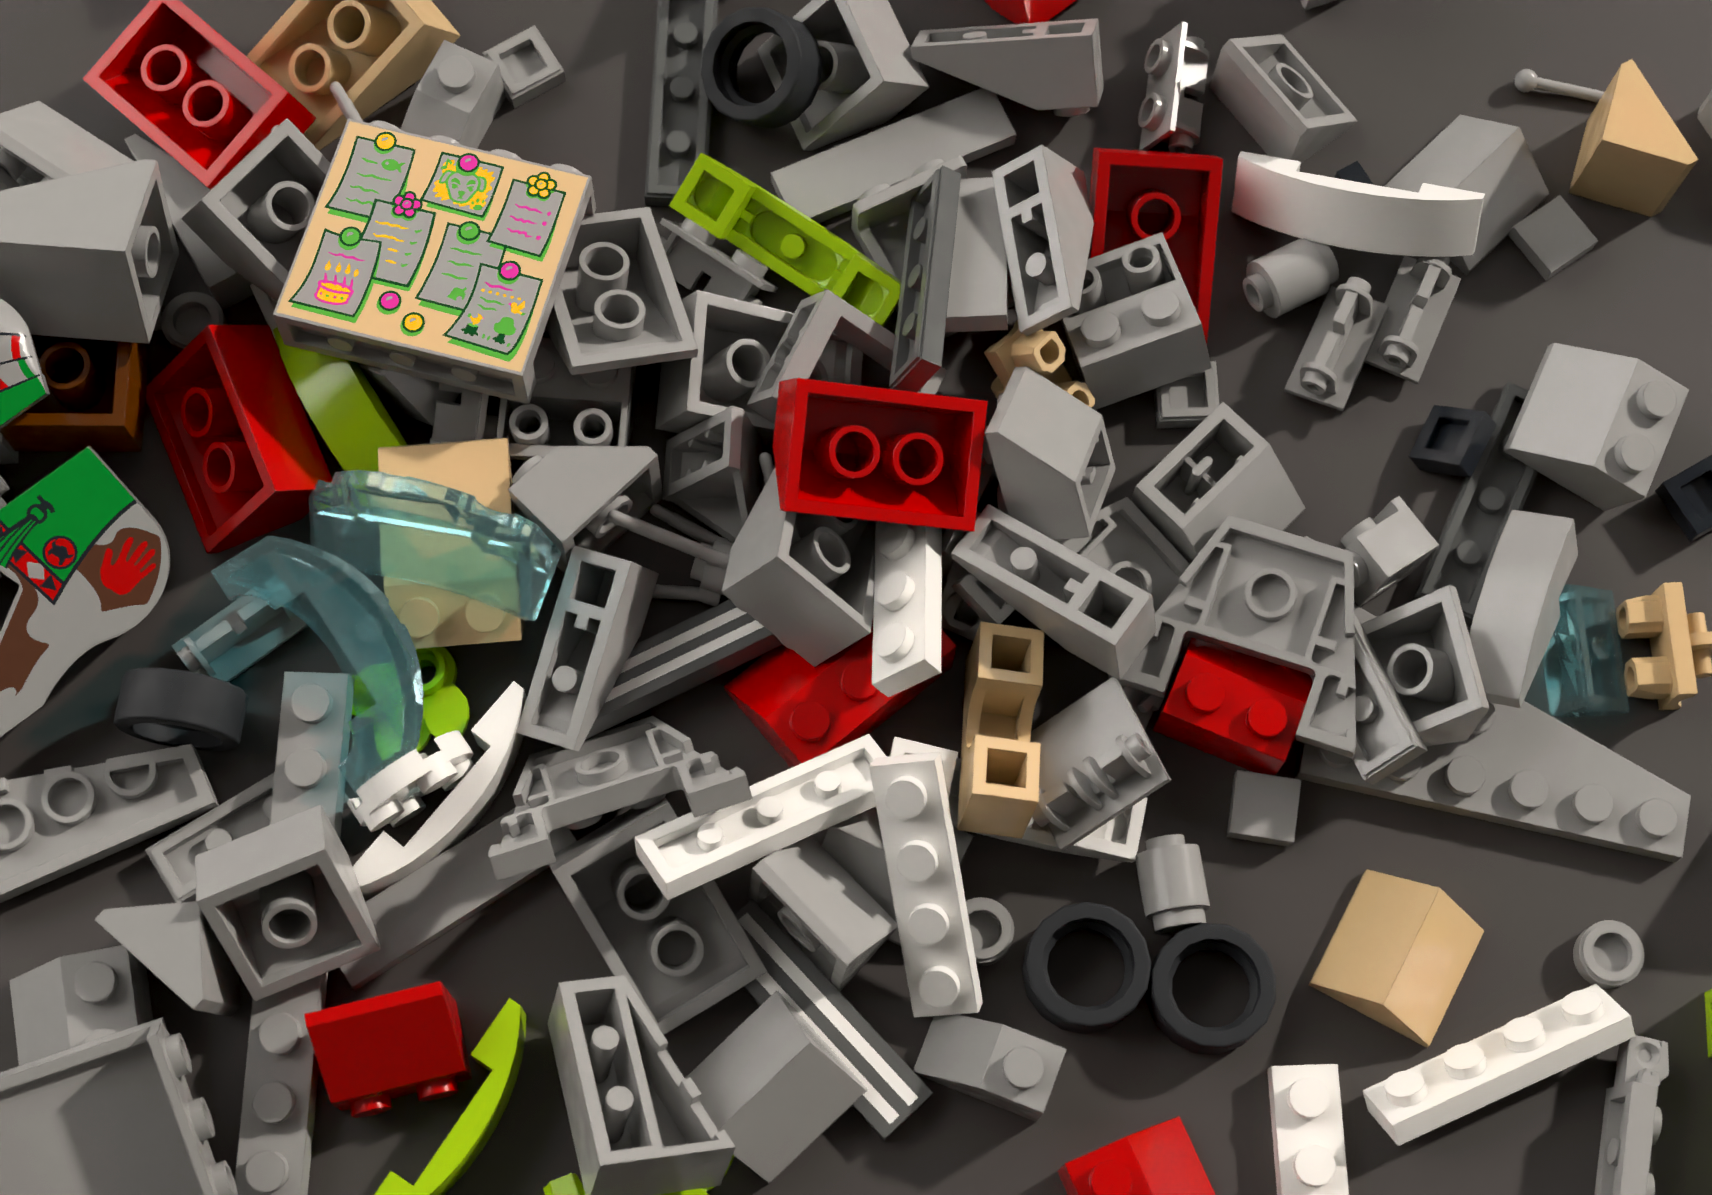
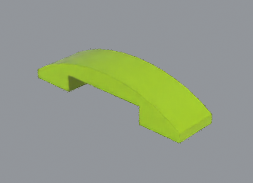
(784, 238)
(341, 406)
(501, 1054)

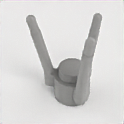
(710, 554)

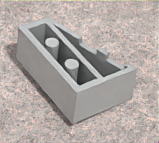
(625, 1098)

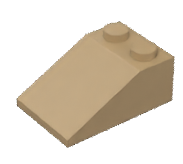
(362, 44)
(431, 613)

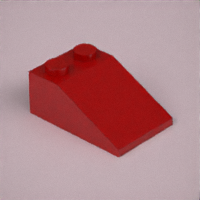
(1159, 192)

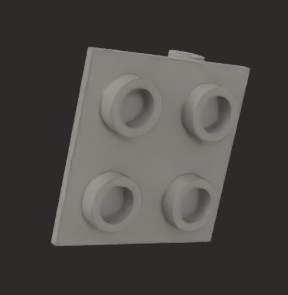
(1093, 764)

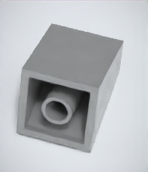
(89, 253)

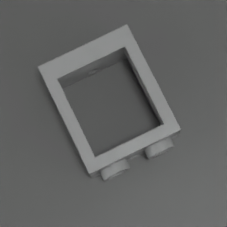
(806, 339)

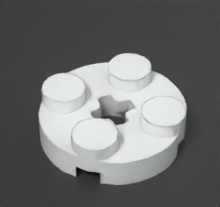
(397, 790)

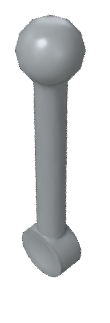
(1527, 80)

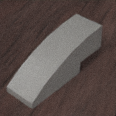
(1521, 602)

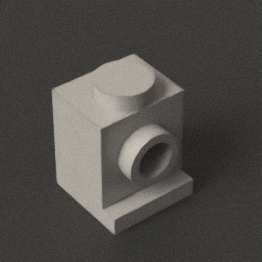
(1386, 549)

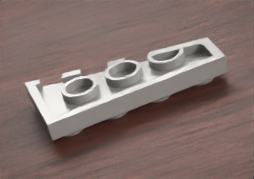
(93, 811)

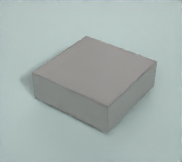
(526, 66)
(1553, 237)
(1187, 400)
(1263, 808)

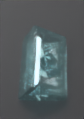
(1585, 656)

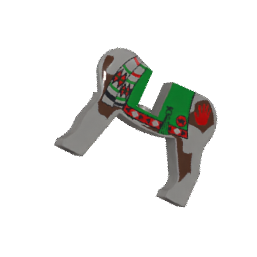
(75, 545)

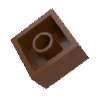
(92, 399)

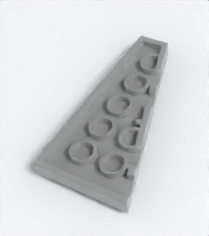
(1529, 776)

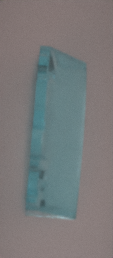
(433, 538)
(356, 628)

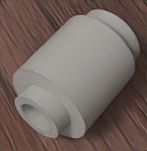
(1290, 277)
(1172, 884)

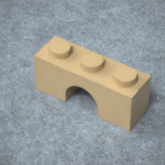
(996, 752)

